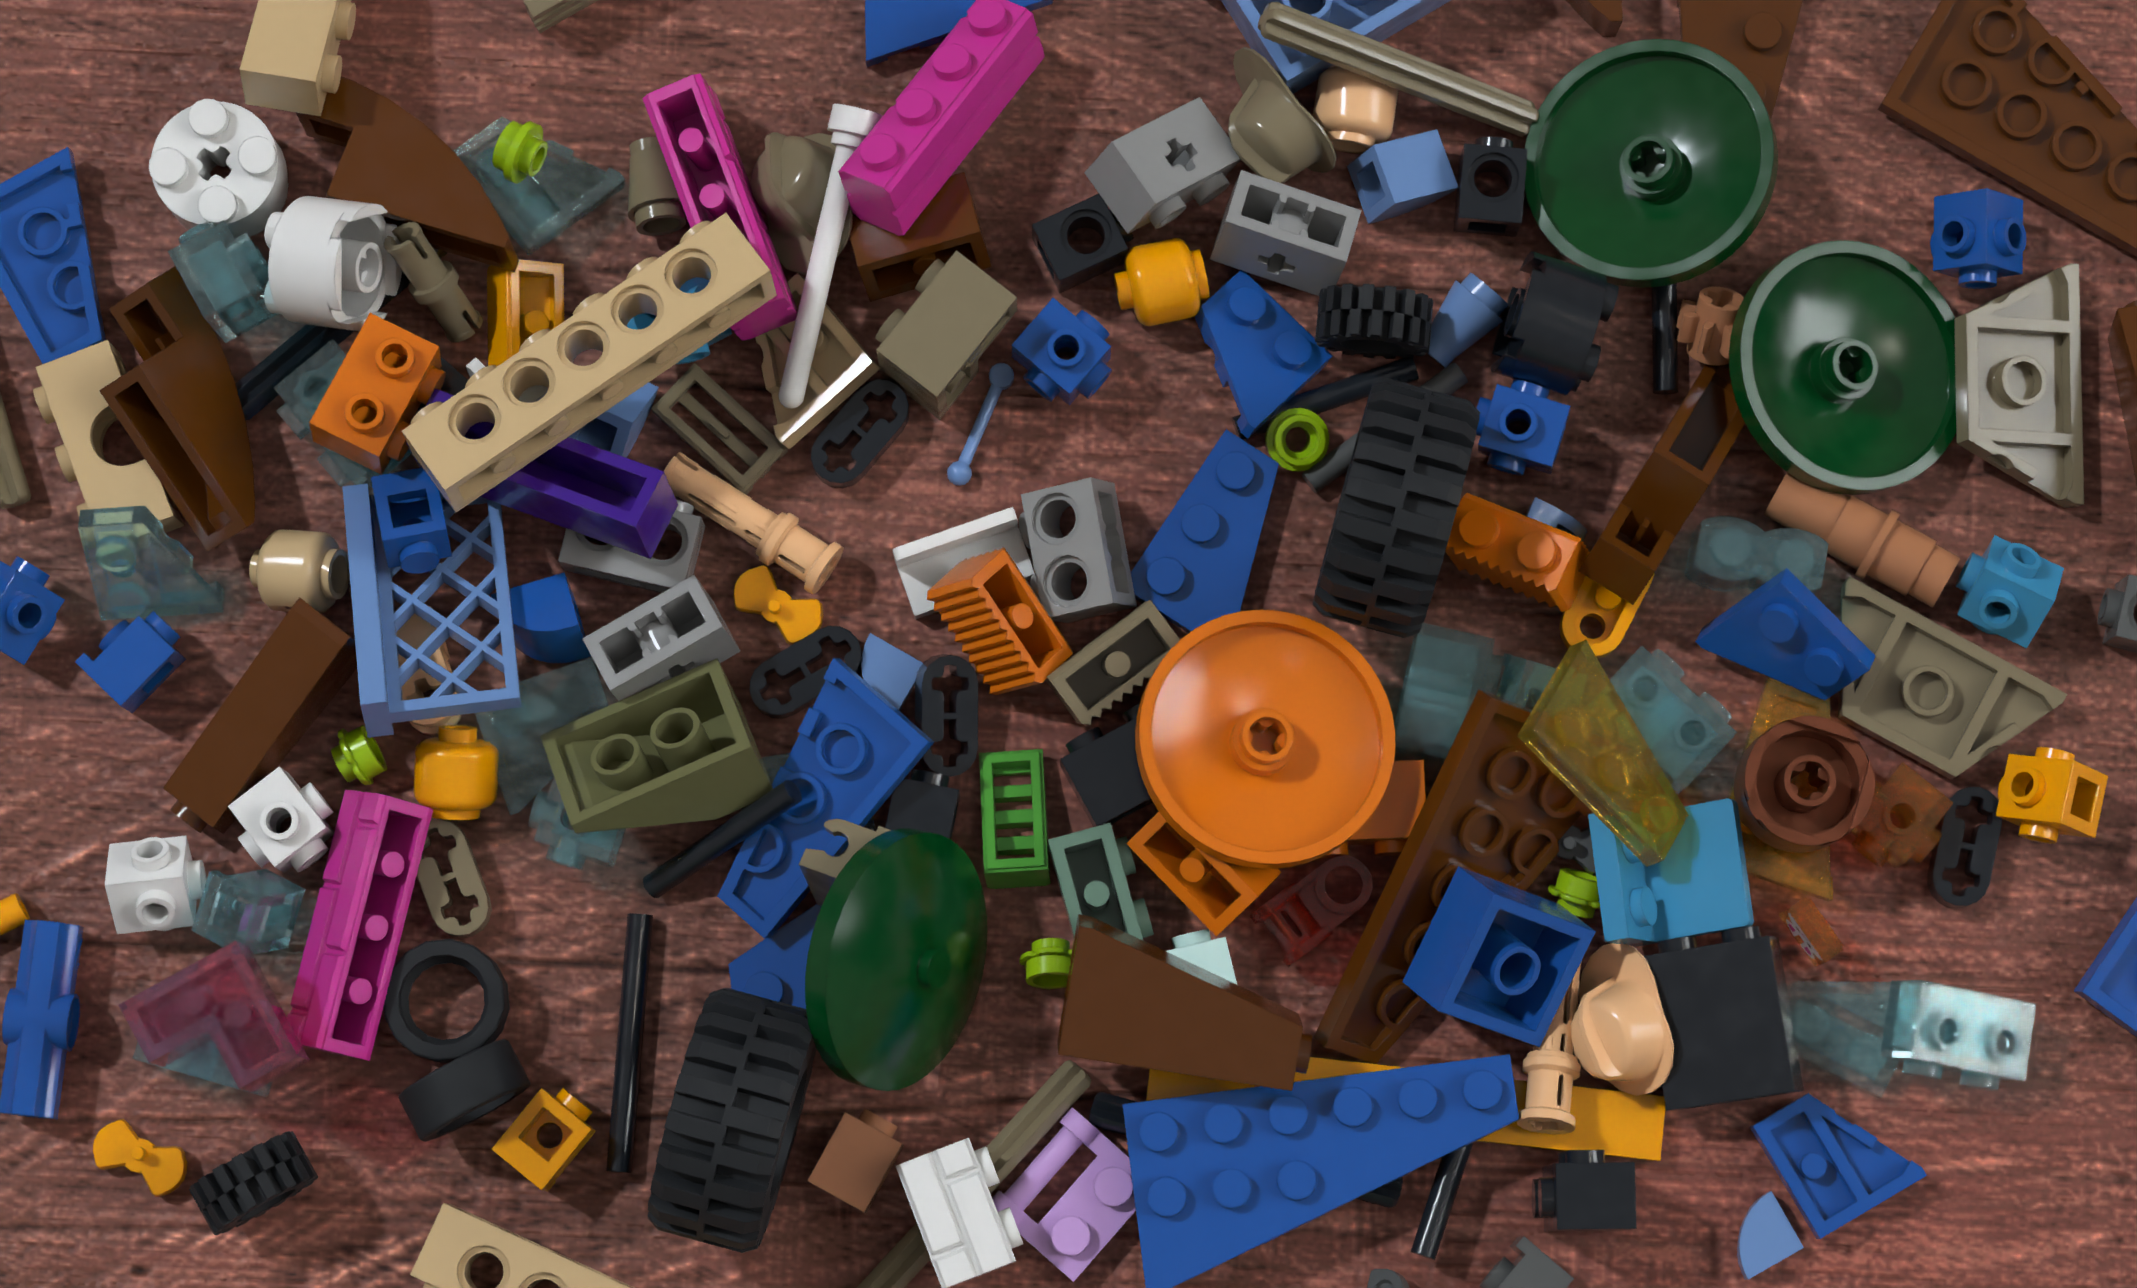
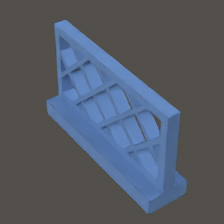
(377, 622)

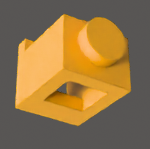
(521, 1141)

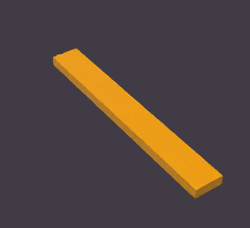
(1604, 1118)

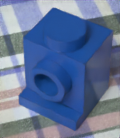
(411, 520)
(134, 660)

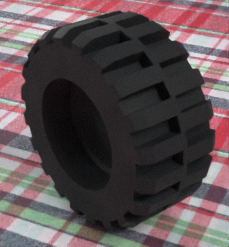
(1396, 508)
(732, 1121)

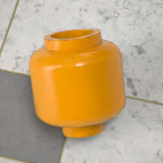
(1162, 282)
(456, 773)

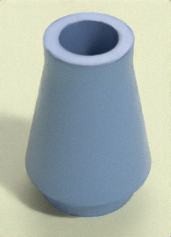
(1464, 318)

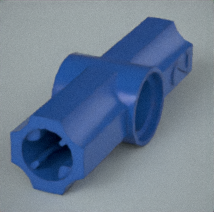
(41, 1019)

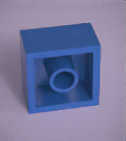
(1498, 956)

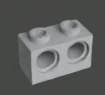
(1093, 544)
(630, 569)

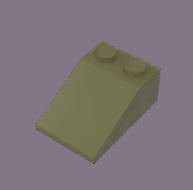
(659, 756)

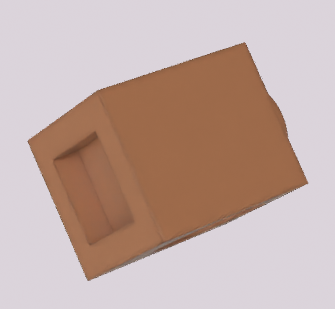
(857, 1159)

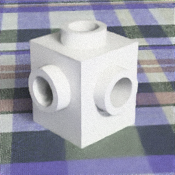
(267, 806)
(153, 884)

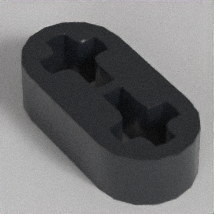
(848, 424)
(797, 659)
(961, 713)
(1980, 850)

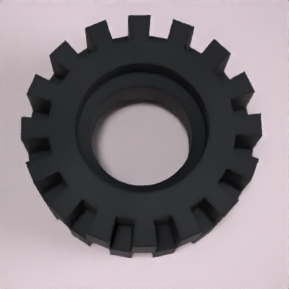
(1374, 321)
(253, 1182)

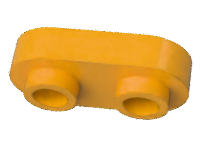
(1608, 608)

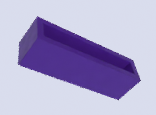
(587, 492)

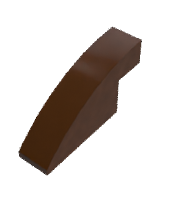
(410, 173)
(185, 409)
(1667, 486)

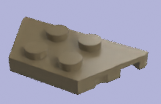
(2024, 385)
(1932, 688)

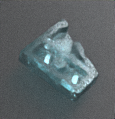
(141, 568)
(1842, 1030)

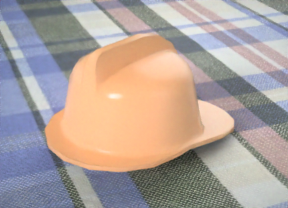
(1621, 1022)

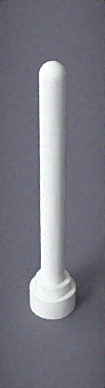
(849, 129)

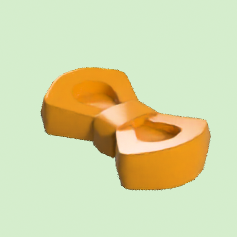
(757, 593)
(160, 1166)

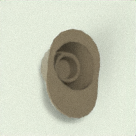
(1270, 125)
(791, 189)

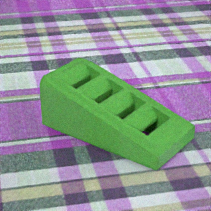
(1014, 871)

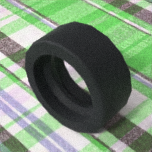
(443, 952)
(464, 1090)

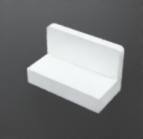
(932, 557)

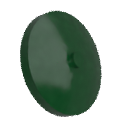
(1651, 162)
(1846, 367)
(896, 959)

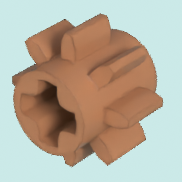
(1709, 324)

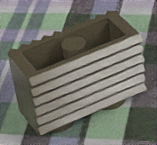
(1113, 663)

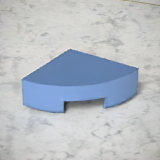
(1555, 517)
(889, 670)
(1765, 1237)

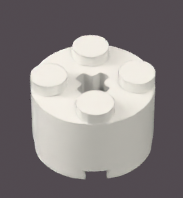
(219, 135)
(329, 262)

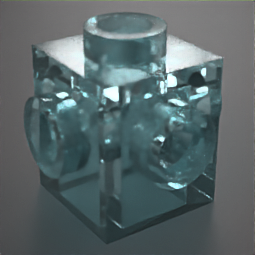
(565, 845)

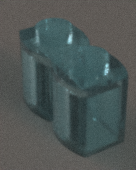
(1739, 555)
(1439, 687)

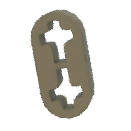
(466, 874)

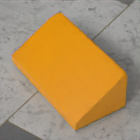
(522, 305)

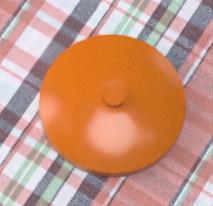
(1265, 739)

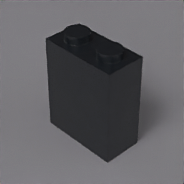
(1726, 1019)

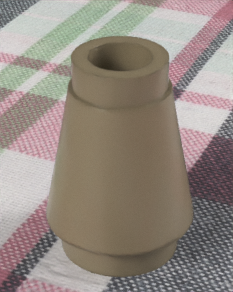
(652, 193)

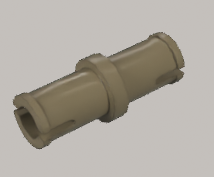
(433, 282)

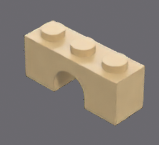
(82, 416)

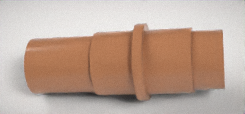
(1866, 538)

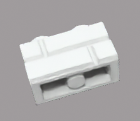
(958, 1212)

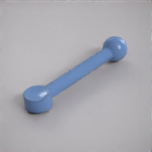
(1000, 378)

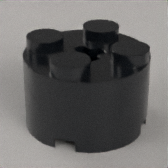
(1553, 324)

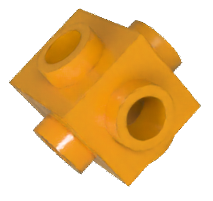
(2051, 795)

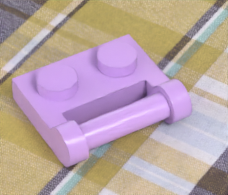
(1087, 1211)

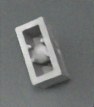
(1164, 167)
(1285, 234)
(661, 639)

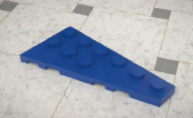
(1262, 1160)

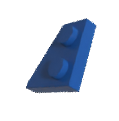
(1257, 349)
(1830, 1164)

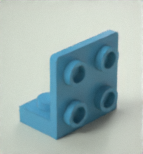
(1690, 893)

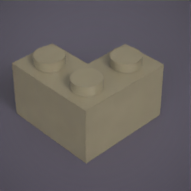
(943, 334)

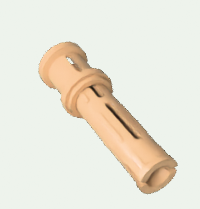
(775, 536)
(1552, 1073)

